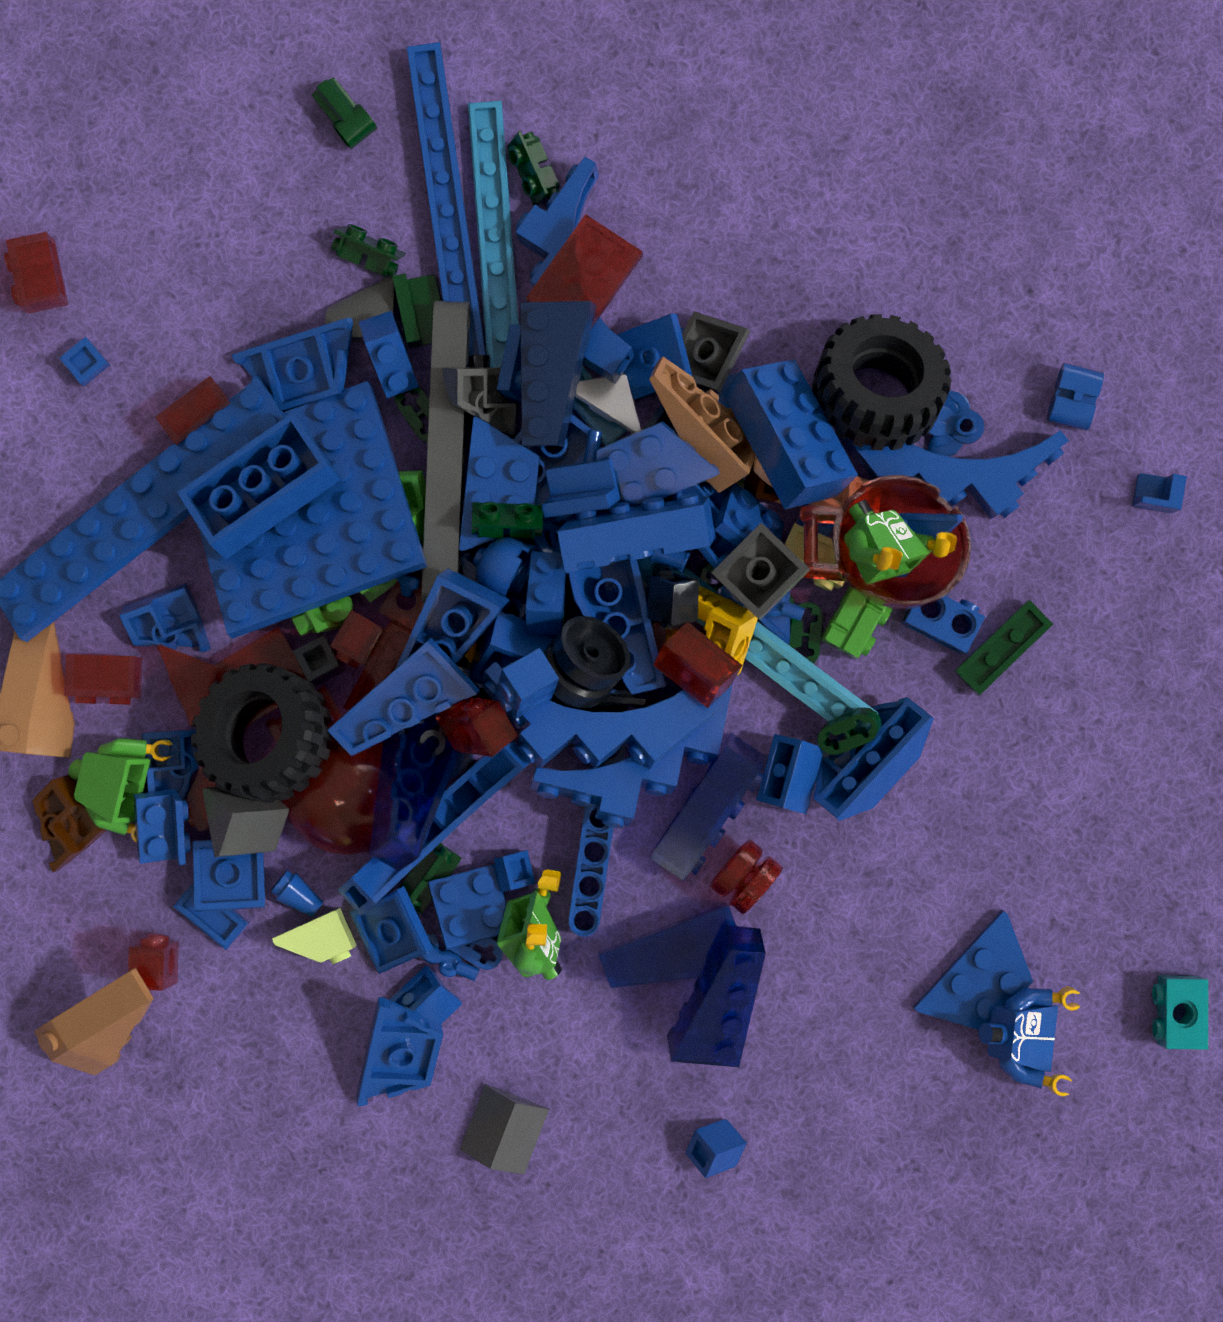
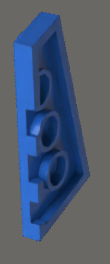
(411, 692)

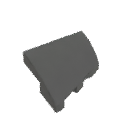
(364, 305)
(469, 391)

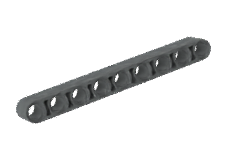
(445, 445)

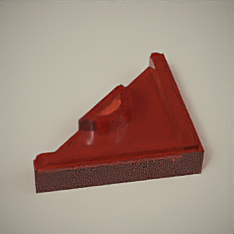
(189, 678)

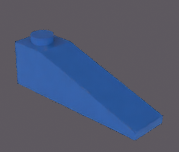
(618, 598)

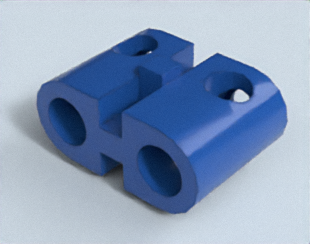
(1075, 396)

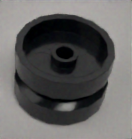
(587, 660)

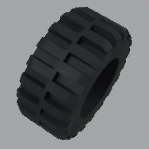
(897, 350)
(224, 721)

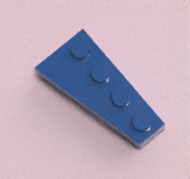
(636, 531)
(454, 615)

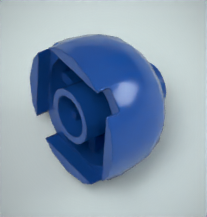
(504, 565)

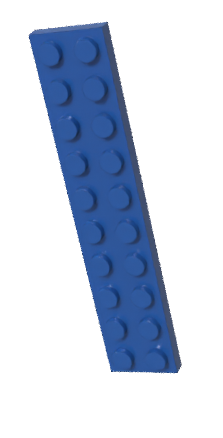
(128, 517)

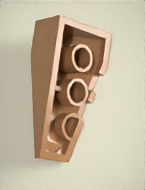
(32, 699)
(98, 1027)

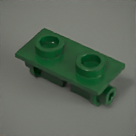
(525, 154)
(356, 243)
(522, 519)
(434, 866)

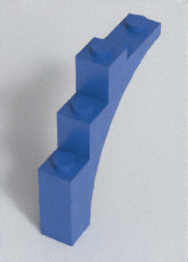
(546, 234)
(988, 480)
(597, 735)
(618, 785)
(457, 804)

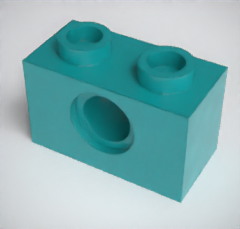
(1192, 1029)

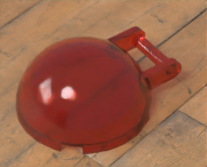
(904, 494)
(339, 803)

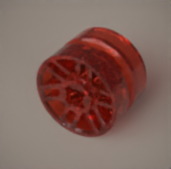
(746, 876)

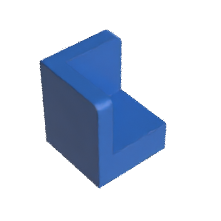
(1159, 492)
(715, 1148)

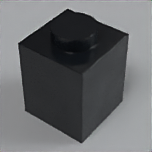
(673, 600)
(319, 661)

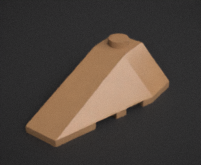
(703, 423)

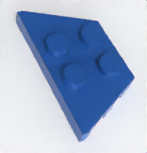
(302, 365)
(655, 464)
(497, 473)
(979, 978)
(398, 1052)

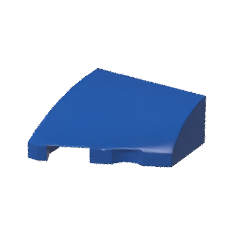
(166, 619)
(178, 769)

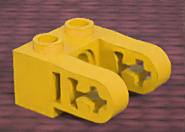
(726, 623)

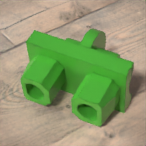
(324, 618)

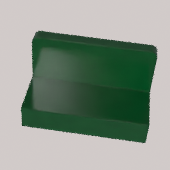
(416, 307)

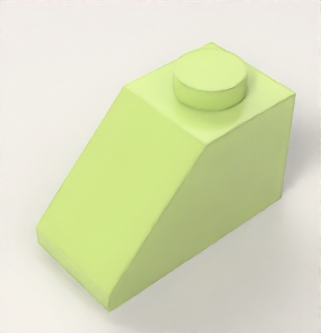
(320, 939)

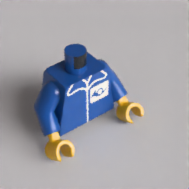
(1024, 1035)

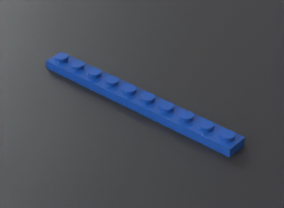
(444, 184)

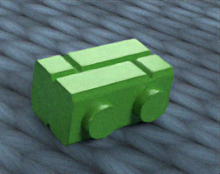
(853, 624)

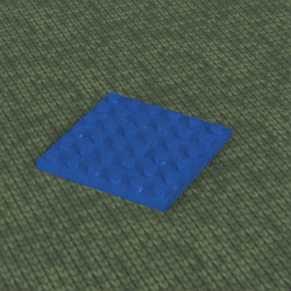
(337, 542)

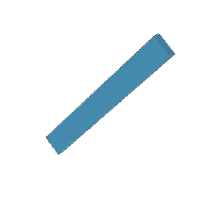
(493, 225)

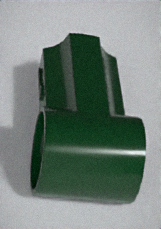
(348, 119)

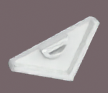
(610, 401)

